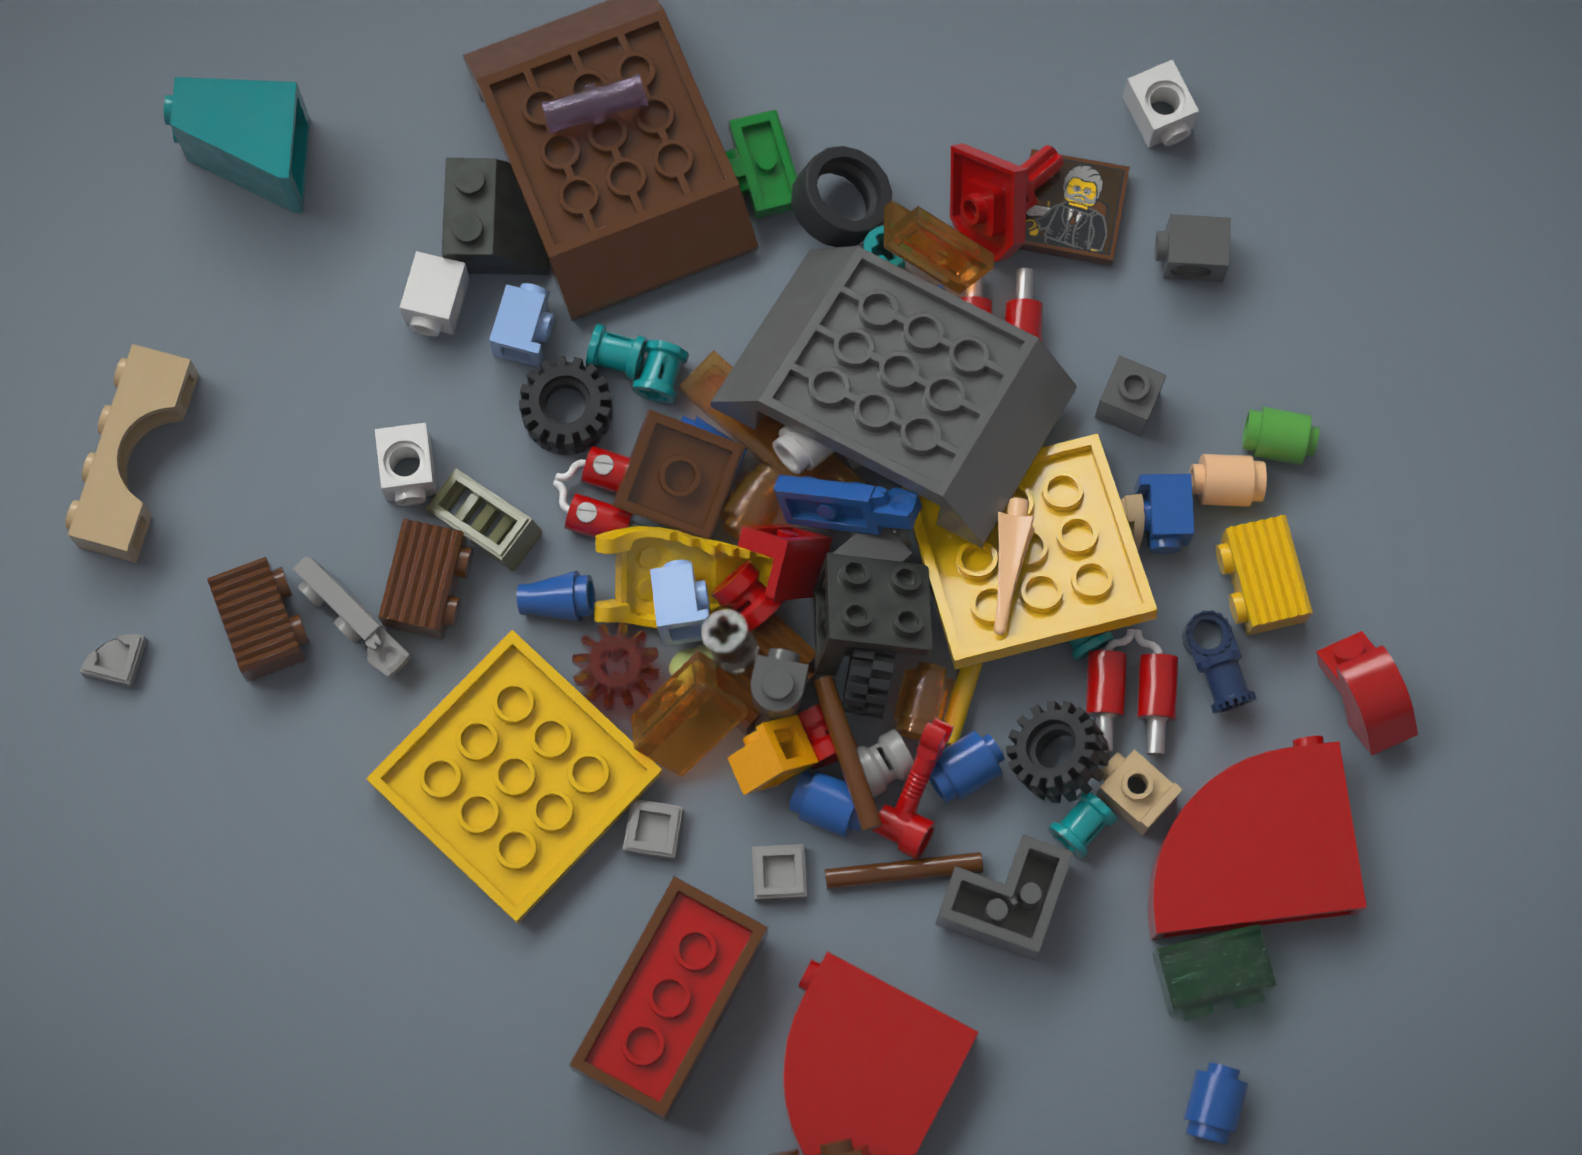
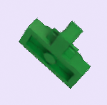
(762, 162)

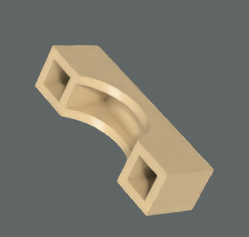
(150, 392)

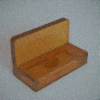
(935, 247)
(686, 717)

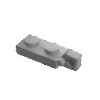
(354, 619)

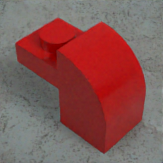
(1371, 691)

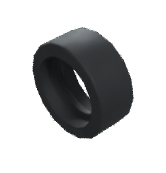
(816, 216)

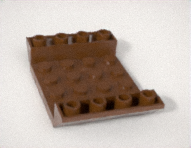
(623, 197)

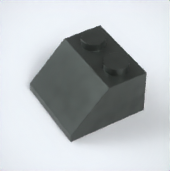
(489, 220)

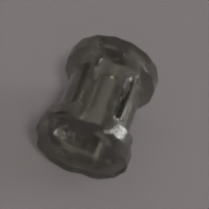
(729, 640)

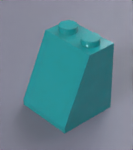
(244, 133)

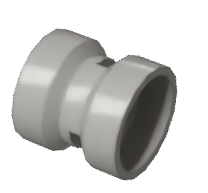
(895, 756)

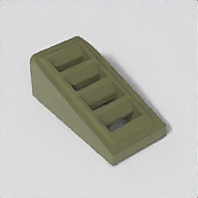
(510, 538)

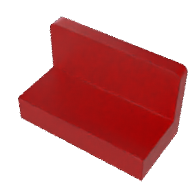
(796, 556)

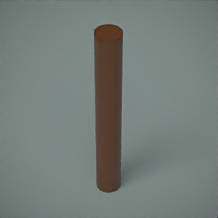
(847, 753)
(901, 870)

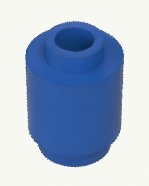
(966, 766)
(824, 803)
(1215, 1103)

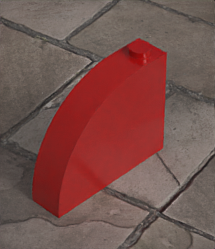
(1260, 847)
(867, 1061)

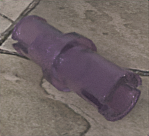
(594, 103)

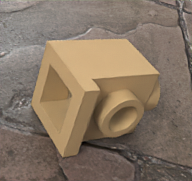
(1136, 809)

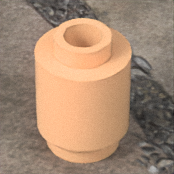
(1228, 480)

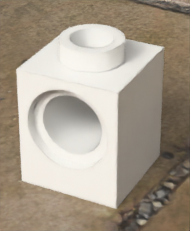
(1161, 85)
(434, 294)
(401, 443)

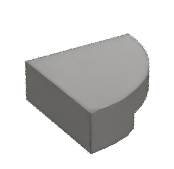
(116, 660)

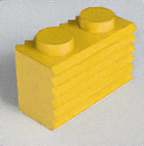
(1264, 575)

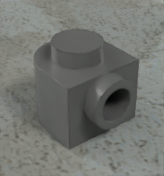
(778, 683)

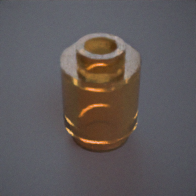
(752, 501)
(922, 698)

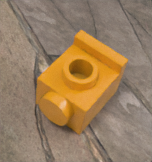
(772, 755)

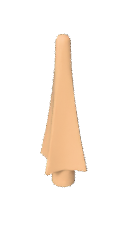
(1014, 538)

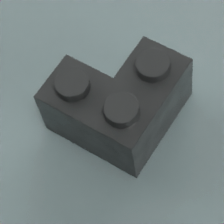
(1009, 913)

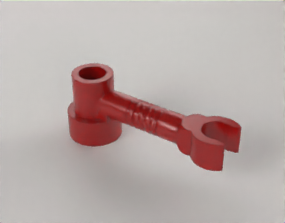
(903, 822)

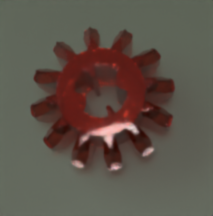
(616, 684)

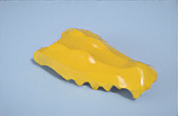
(650, 548)

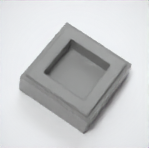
(653, 829)
(779, 872)

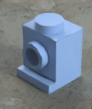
(521, 324)
(679, 602)

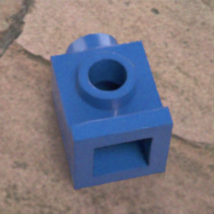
(1167, 511)

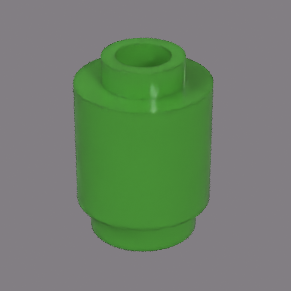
(1280, 435)

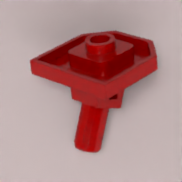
(993, 195)

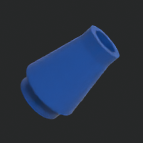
(559, 597)

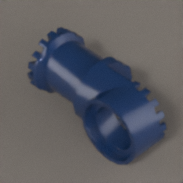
(1219, 663)

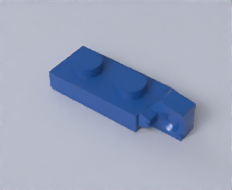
(845, 505)

